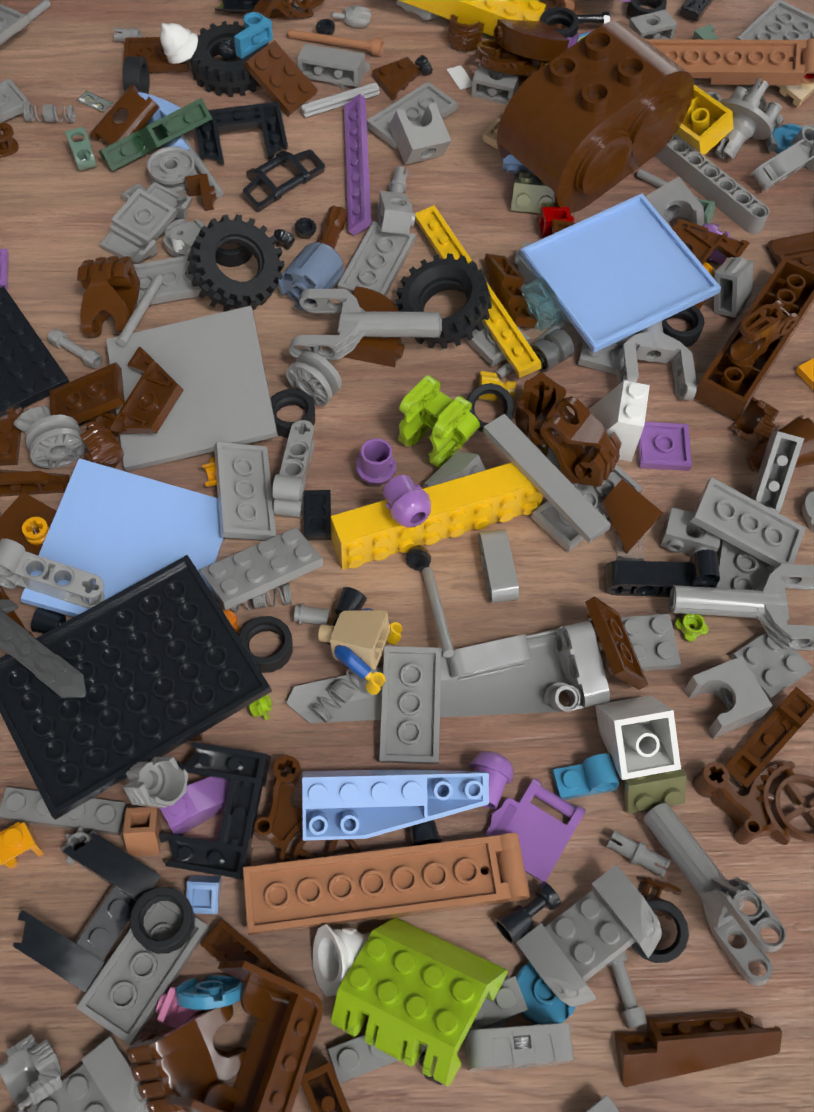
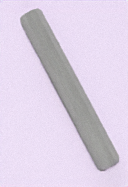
(338, 100)

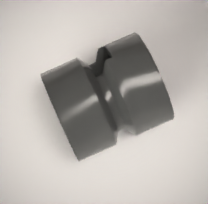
(553, 349)

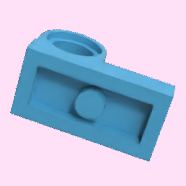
(256, 34)
(591, 778)

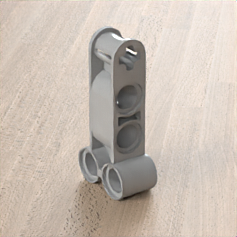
(789, 161)
(292, 479)
(18, 564)

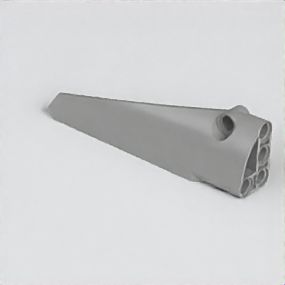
(490, 679)

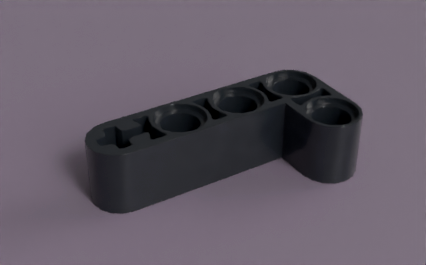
(658, 577)

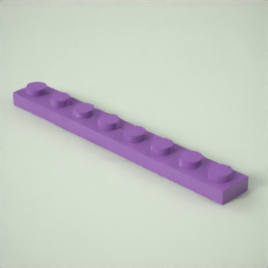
(357, 165)

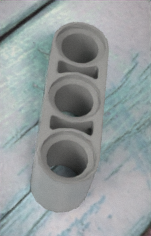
(498, 566)

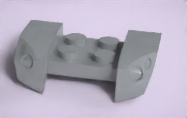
(143, 221)
(591, 936)
(97, 1086)

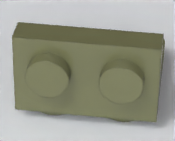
(531, 193)
(655, 789)

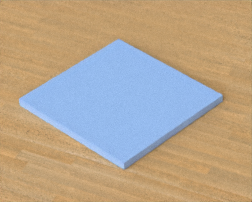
(620, 272)
(125, 530)

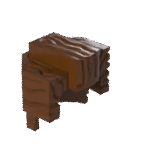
(464, 36)
(756, 422)
(101, 445)

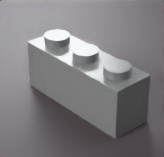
(332, 65)
(776, 469)

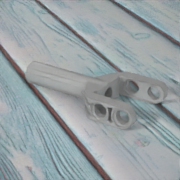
(357, 323)
(656, 346)
(765, 603)
(720, 897)

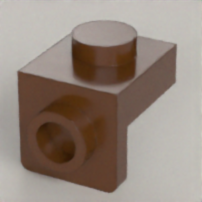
(200, 185)

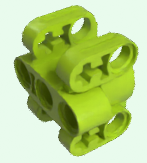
(430, 409)

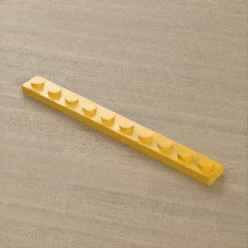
(499, 324)

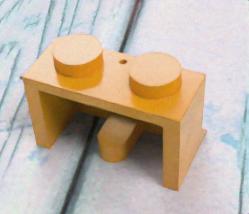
(16, 841)

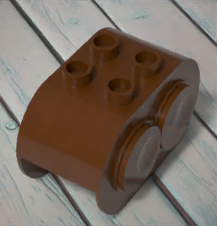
(595, 113)

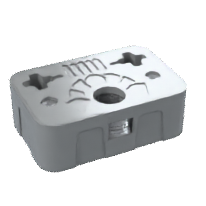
(518, 1047)

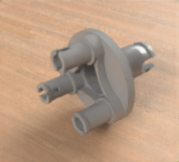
(747, 119)

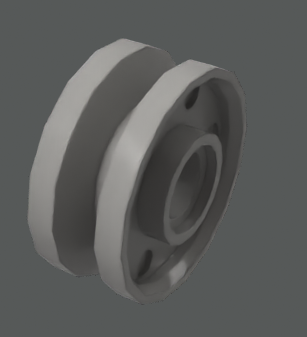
(170, 167)
(315, 377)
(54, 441)

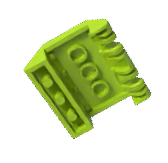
(415, 996)

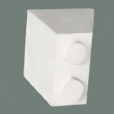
(624, 413)
(639, 736)

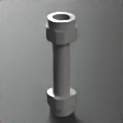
(90, 357)
(634, 1015)

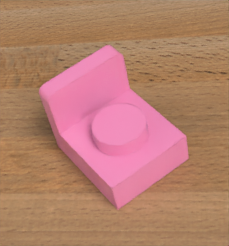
(170, 1012)

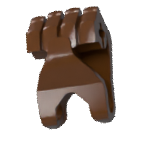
(110, 291)
(539, 396)
(582, 444)
(183, 1060)

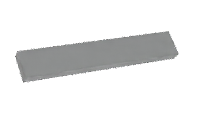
(547, 478)

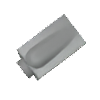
(736, 286)

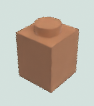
(142, 831)

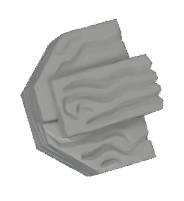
(156, 782)
(31, 1072)

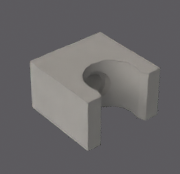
(420, 142)
(676, 201)
(738, 691)

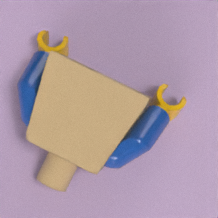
(359, 642)

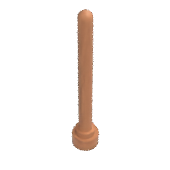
(373, 46)

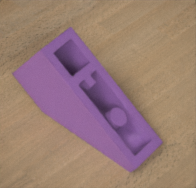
(197, 805)

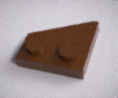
(395, 76)

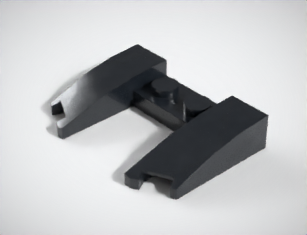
(262, 115)
(233, 851)
(81, 960)

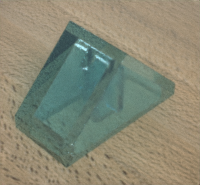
(542, 303)

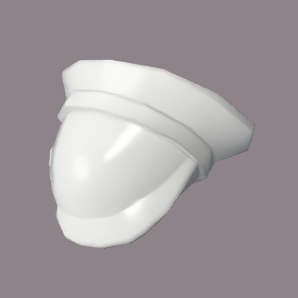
(177, 42)
(334, 954)

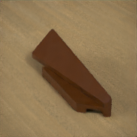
(31, 482)
(692, 1045)

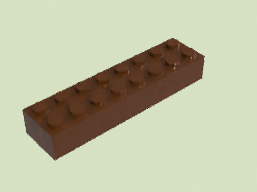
(731, 387)

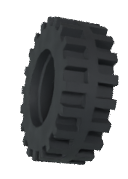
(221, 75)
(442, 276)
(219, 286)

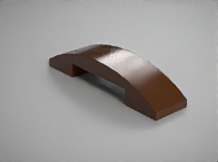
(770, 737)

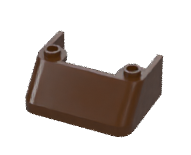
(277, 1048)

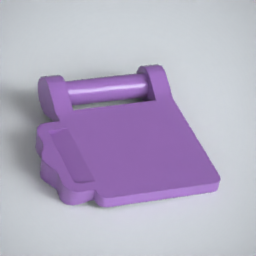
(540, 834)

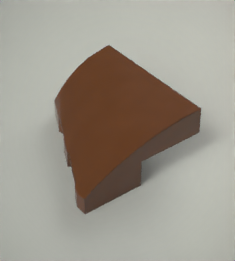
(629, 514)

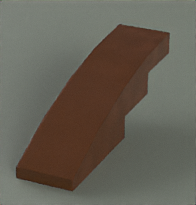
(507, 285)
(228, 945)

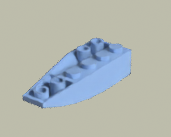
(382, 801)

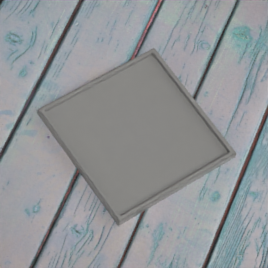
(222, 380)

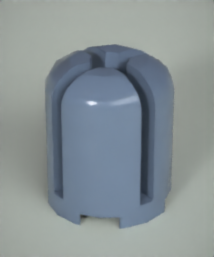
(313, 268)

